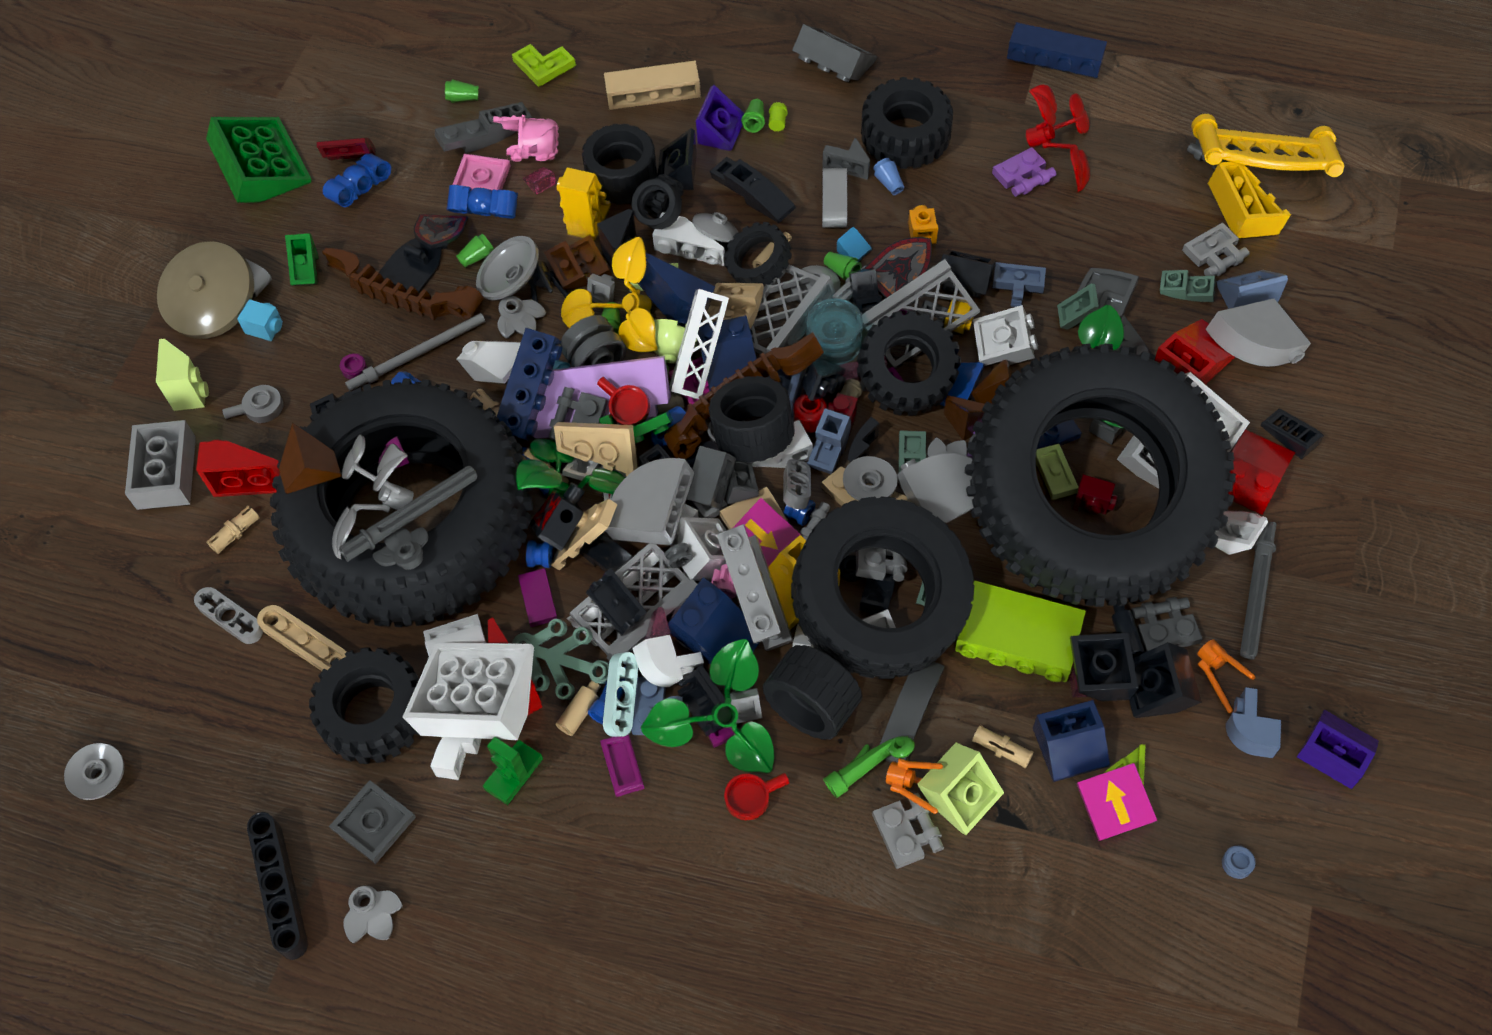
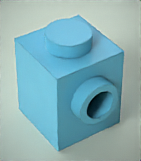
(260, 320)

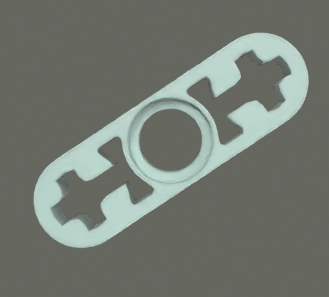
(615, 673)

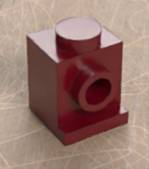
(845, 405)
(1095, 495)

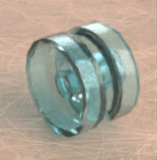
(837, 328)

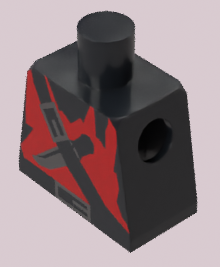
(558, 516)

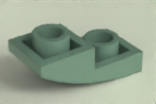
(1182, 286)

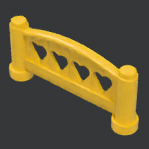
(1318, 145)

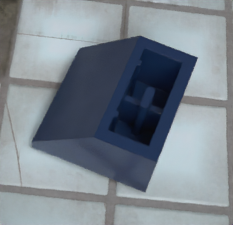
(1072, 740)

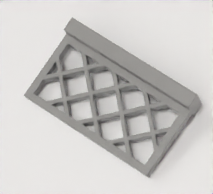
(911, 294)
(796, 318)
(638, 633)

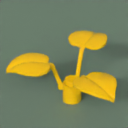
(639, 328)

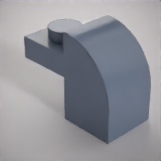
(831, 441)
(1252, 733)

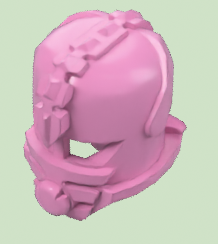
(535, 137)

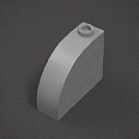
(1259, 334)
(938, 484)
(651, 502)

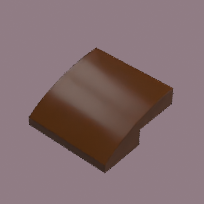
(576, 262)

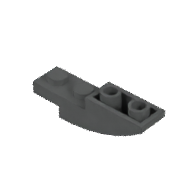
(480, 132)

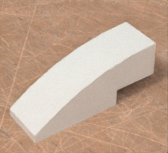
(451, 755)

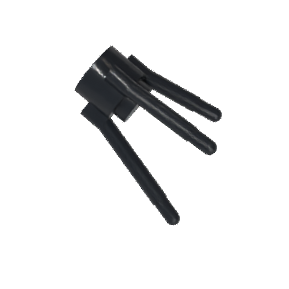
(542, 278)

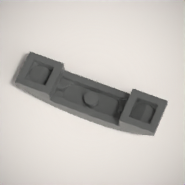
(912, 704)

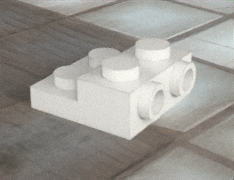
(1005, 336)

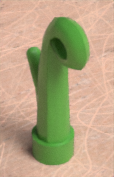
(866, 760)

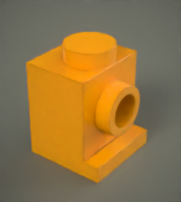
(923, 220)

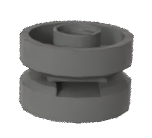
(592, 342)

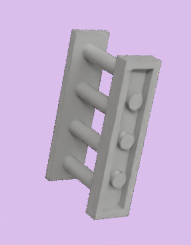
(755, 588)

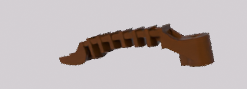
(461, 302)
(793, 359)

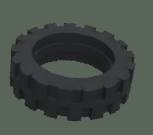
(745, 241)

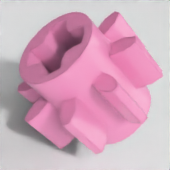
(723, 581)

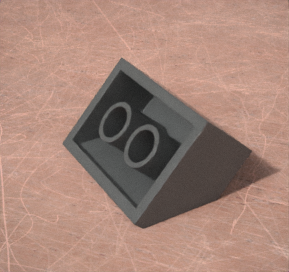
(832, 53)

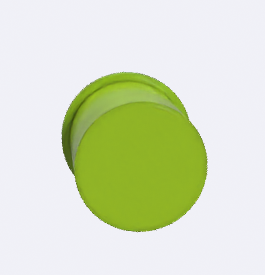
(777, 116)

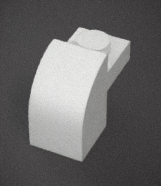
(659, 662)

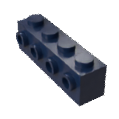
(1056, 50)
(528, 382)

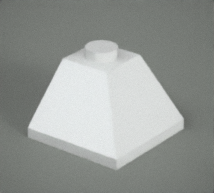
(489, 360)
(703, 544)

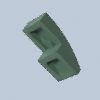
(911, 446)

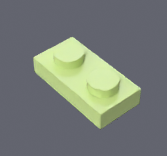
(1055, 472)

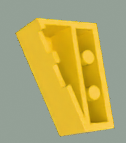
(582, 202)
(1245, 203)

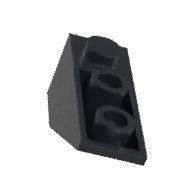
(823, 379)

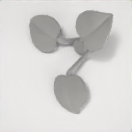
(390, 494)

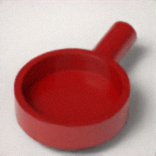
(627, 404)
(748, 794)

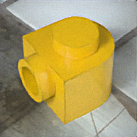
(960, 308)

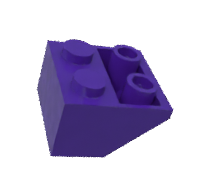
(1338, 749)

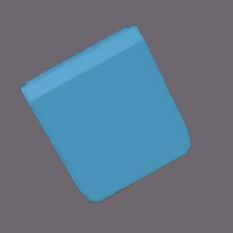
(853, 244)

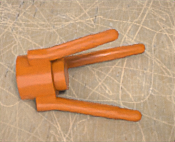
(1215, 656)
(901, 776)

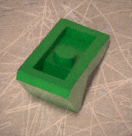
(301, 259)

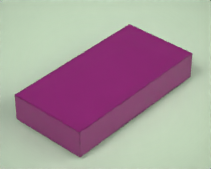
(537, 597)
(622, 765)

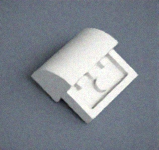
(460, 631)

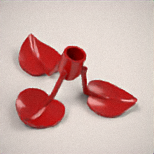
(1044, 132)

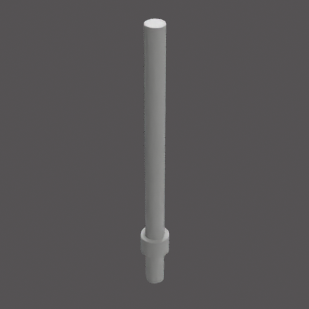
(371, 374)

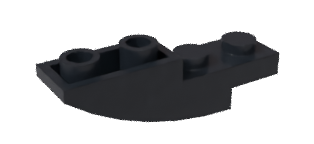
(754, 187)

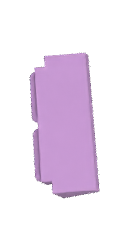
(645, 373)

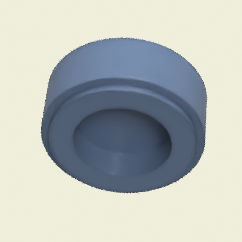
(1238, 862)

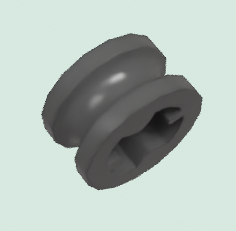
(678, 555)

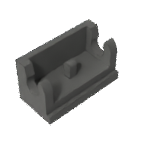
(711, 477)

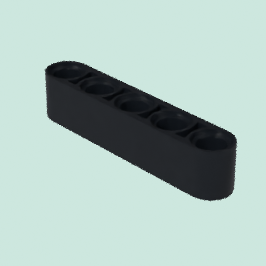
(286, 894)

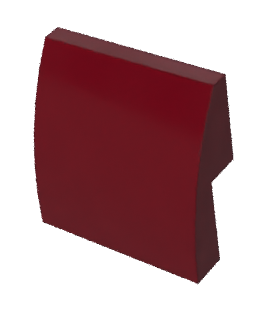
(346, 148)

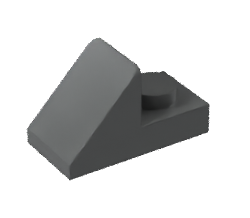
(854, 160)

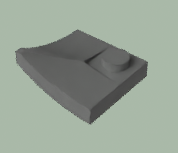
(1112, 287)

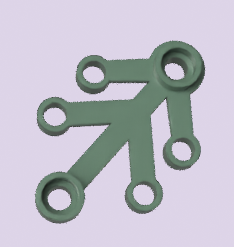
(556, 657)

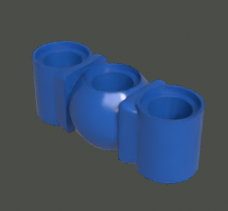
(356, 180)
(482, 201)

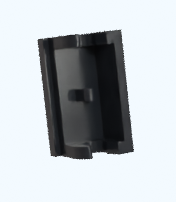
(616, 602)
(701, 697)

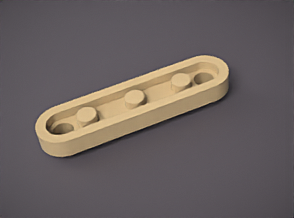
(299, 637)

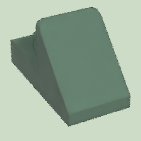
(1078, 306)

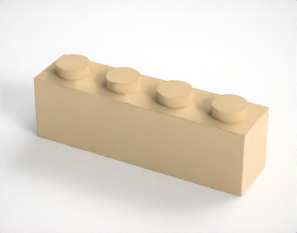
(652, 85)

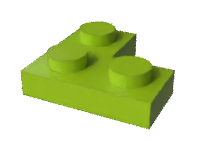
(541, 68)

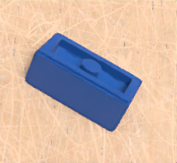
(966, 381)

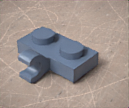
(1019, 279)
(646, 698)

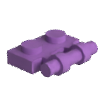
(1019, 168)

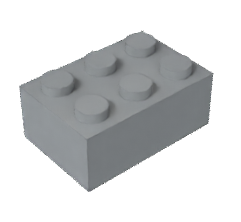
(160, 465)

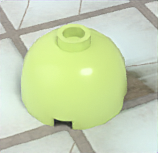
(669, 339)

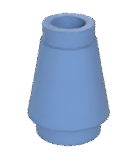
(889, 176)

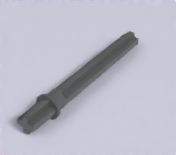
(406, 514)
(1263, 549)

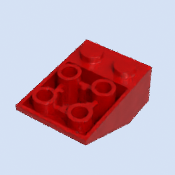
(1194, 352)

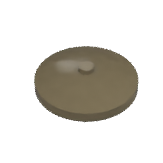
(205, 290)

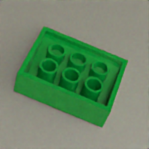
(256, 157)

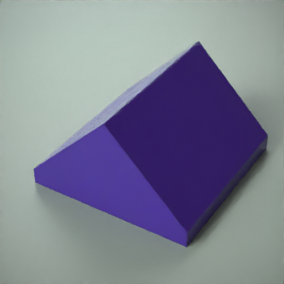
(718, 121)

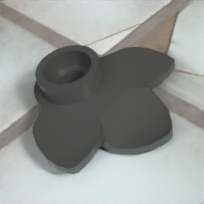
(403, 548)

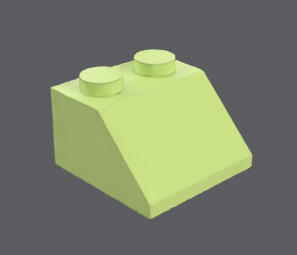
(179, 378)
(962, 788)

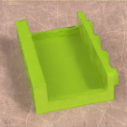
(1020, 632)

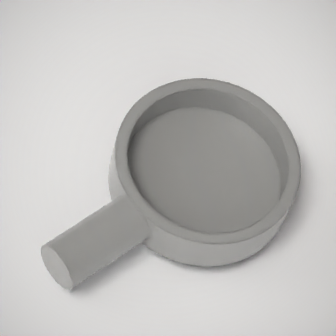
(259, 404)

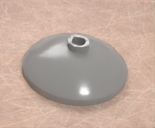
(507, 268)

